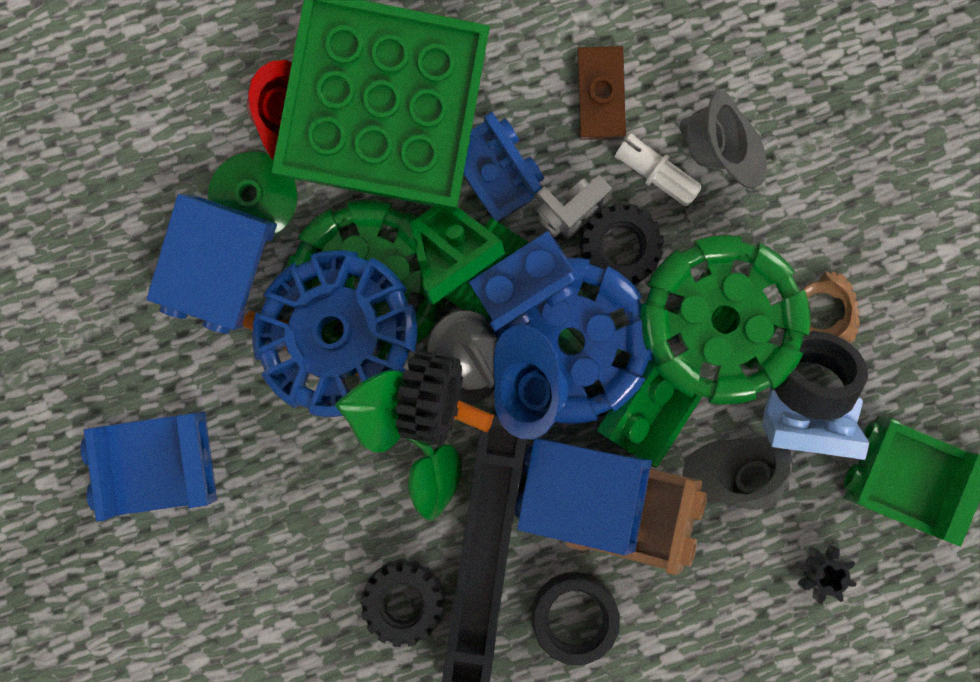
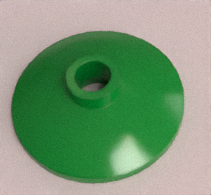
(275, 195)

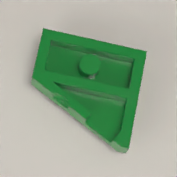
(451, 249)

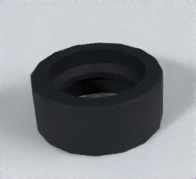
(819, 401)
(588, 651)

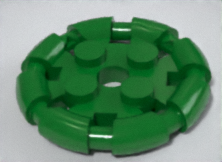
(369, 219)
(753, 319)

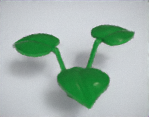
(373, 415)

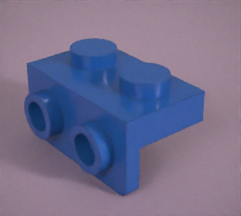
(498, 171)

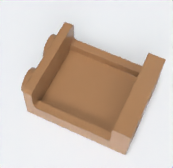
(667, 522)

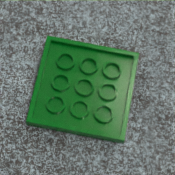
(381, 100)

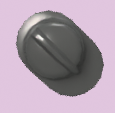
(726, 140)
(472, 340)
(741, 471)

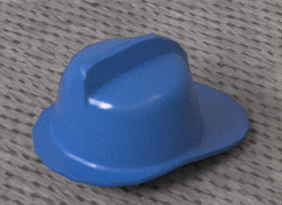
(527, 382)

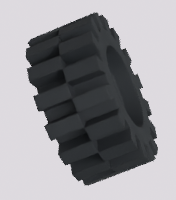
(429, 397)

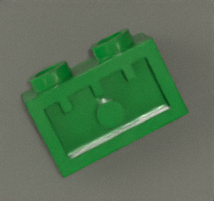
(650, 418)

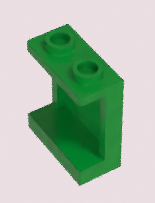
(916, 480)

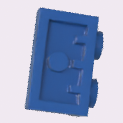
(524, 281)

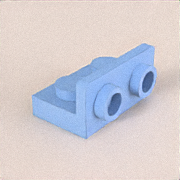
(830, 437)

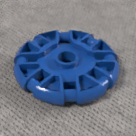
(313, 310)
(601, 342)

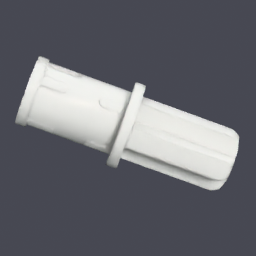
(658, 170)

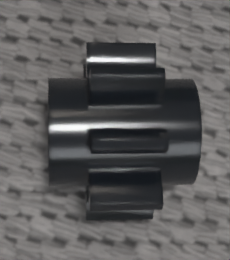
(838, 576)

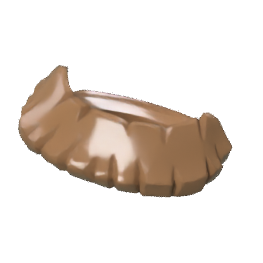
(840, 289)

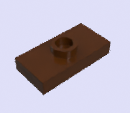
(601, 93)

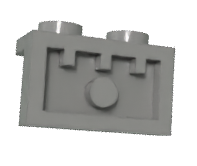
(581, 205)

